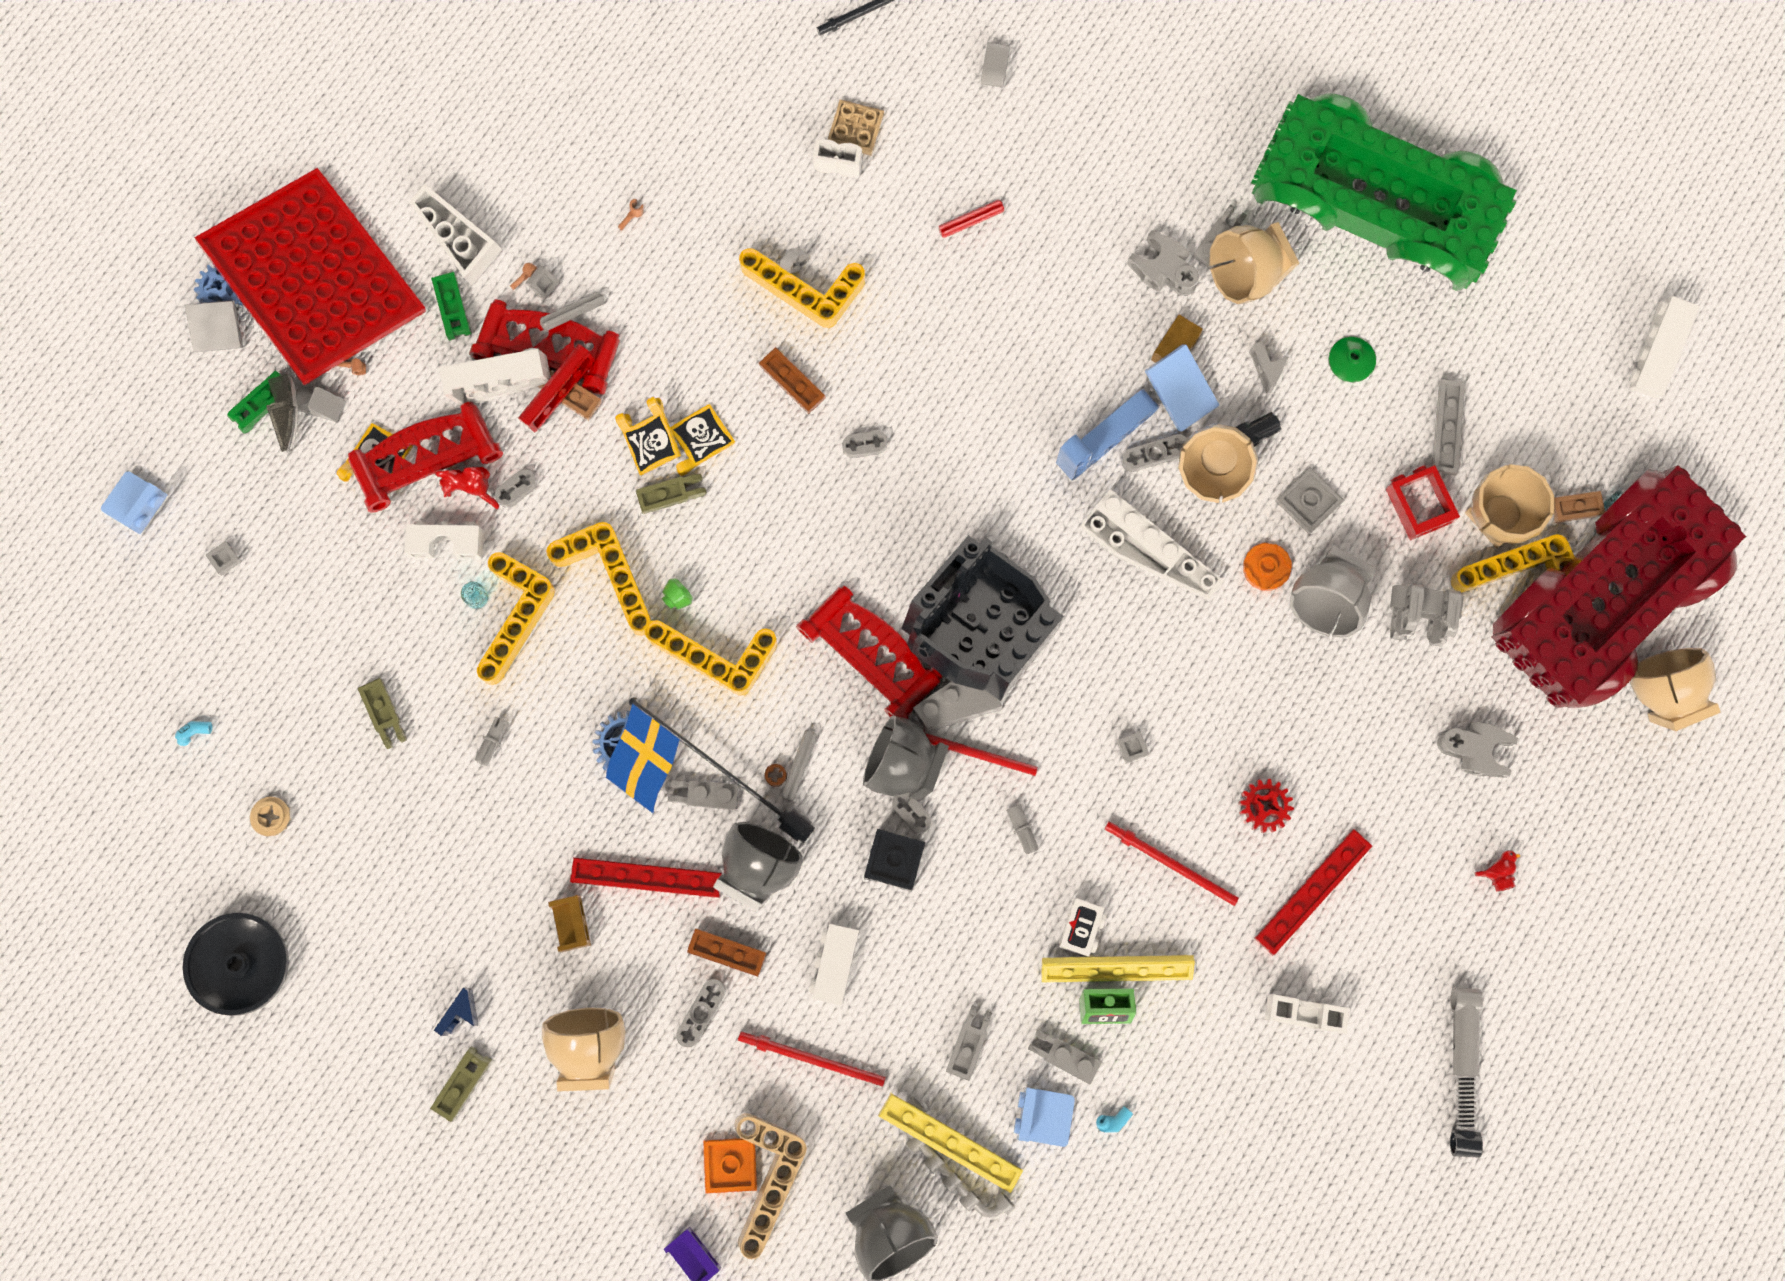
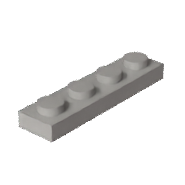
(1448, 426)

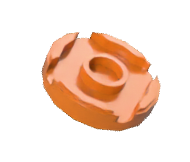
(1267, 566)

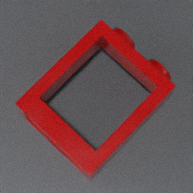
(1404, 512)

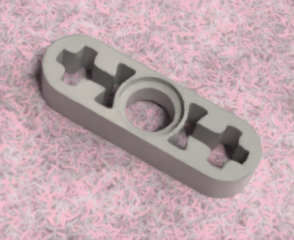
(1136, 452)
(690, 1015)

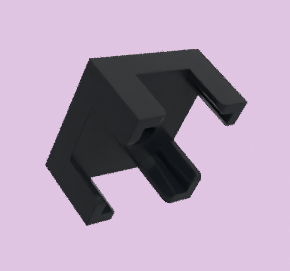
(894, 860)

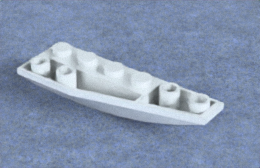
(1146, 546)

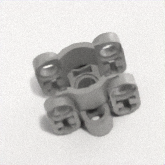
(1415, 602)

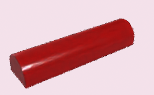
(557, 388)

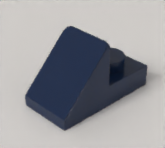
(462, 1007)

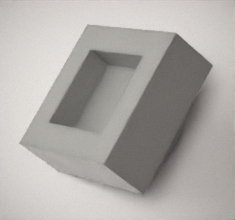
(542, 282)
(223, 558)
(1132, 747)

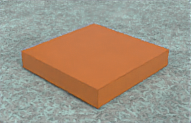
(729, 1165)

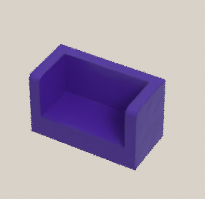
(693, 1256)

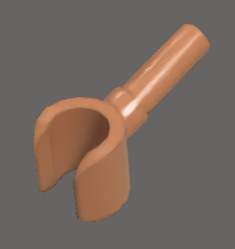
(632, 213)
(528, 270)
(356, 365)

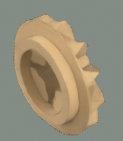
(264, 807)

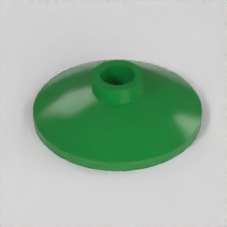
(1347, 368)

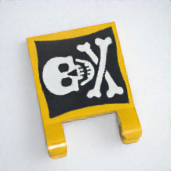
(701, 438)
(370, 439)
(650, 440)

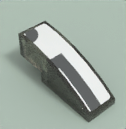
(284, 411)

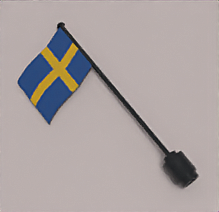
(648, 754)

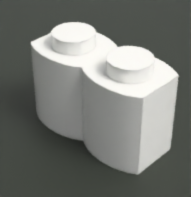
(839, 158)

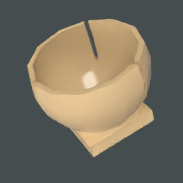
(1258, 265)
(1218, 463)
(1511, 505)
(1676, 687)
(584, 1047)

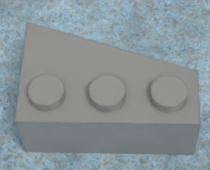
(953, 705)

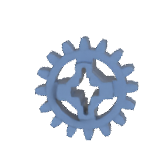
(210, 287)

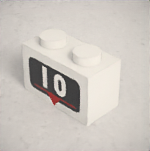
(1082, 928)

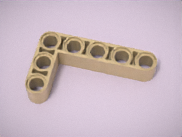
(771, 1181)

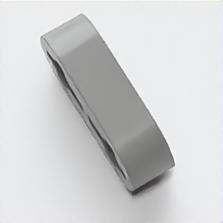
(794, 260)
(864, 438)
(520, 492)
(907, 816)

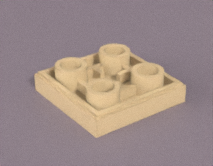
(856, 125)

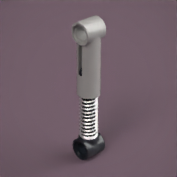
(1466, 1009)

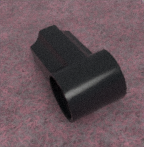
(1261, 428)

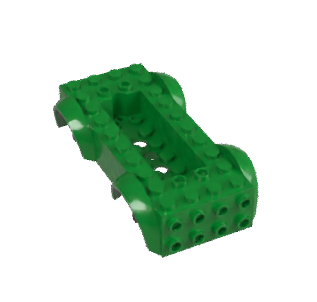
(1452, 198)

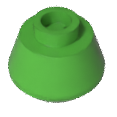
(676, 594)

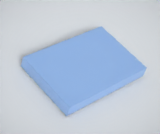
(1182, 388)

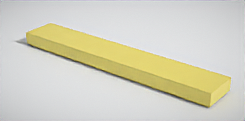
(1117, 968)
(950, 1142)

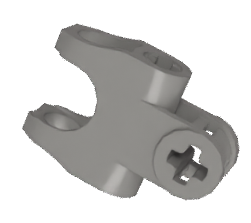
(1166, 269)
(1476, 748)

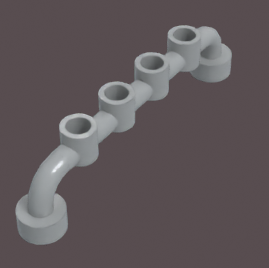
(952, 1179)

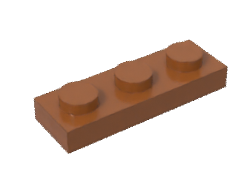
(792, 380)
(726, 952)

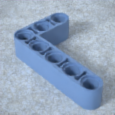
(1079, 454)

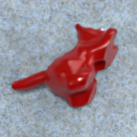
(471, 480)

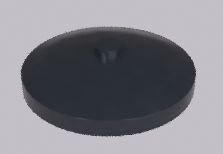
(235, 964)

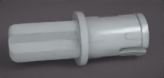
(491, 741)
(1022, 829)

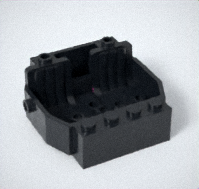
(998, 599)

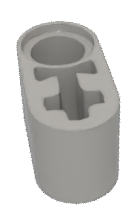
(995, 64)

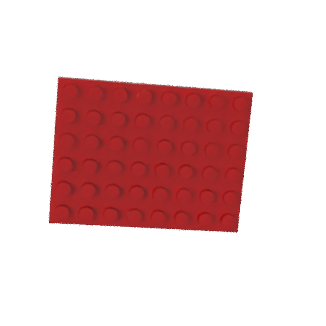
(310, 275)

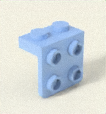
(133, 502)
(1044, 1117)

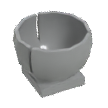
(1333, 589)

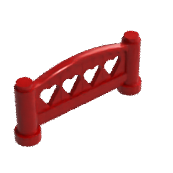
(495, 339)
(378, 483)
(826, 623)

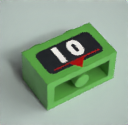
(1107, 1006)

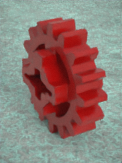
(1275, 811)

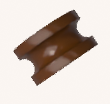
(780, 781)

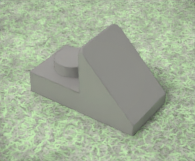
(1268, 371)
(319, 403)

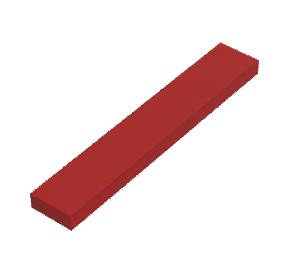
(644, 877)
(1313, 892)

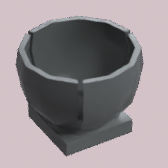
(903, 761)
(756, 864)
(889, 1235)

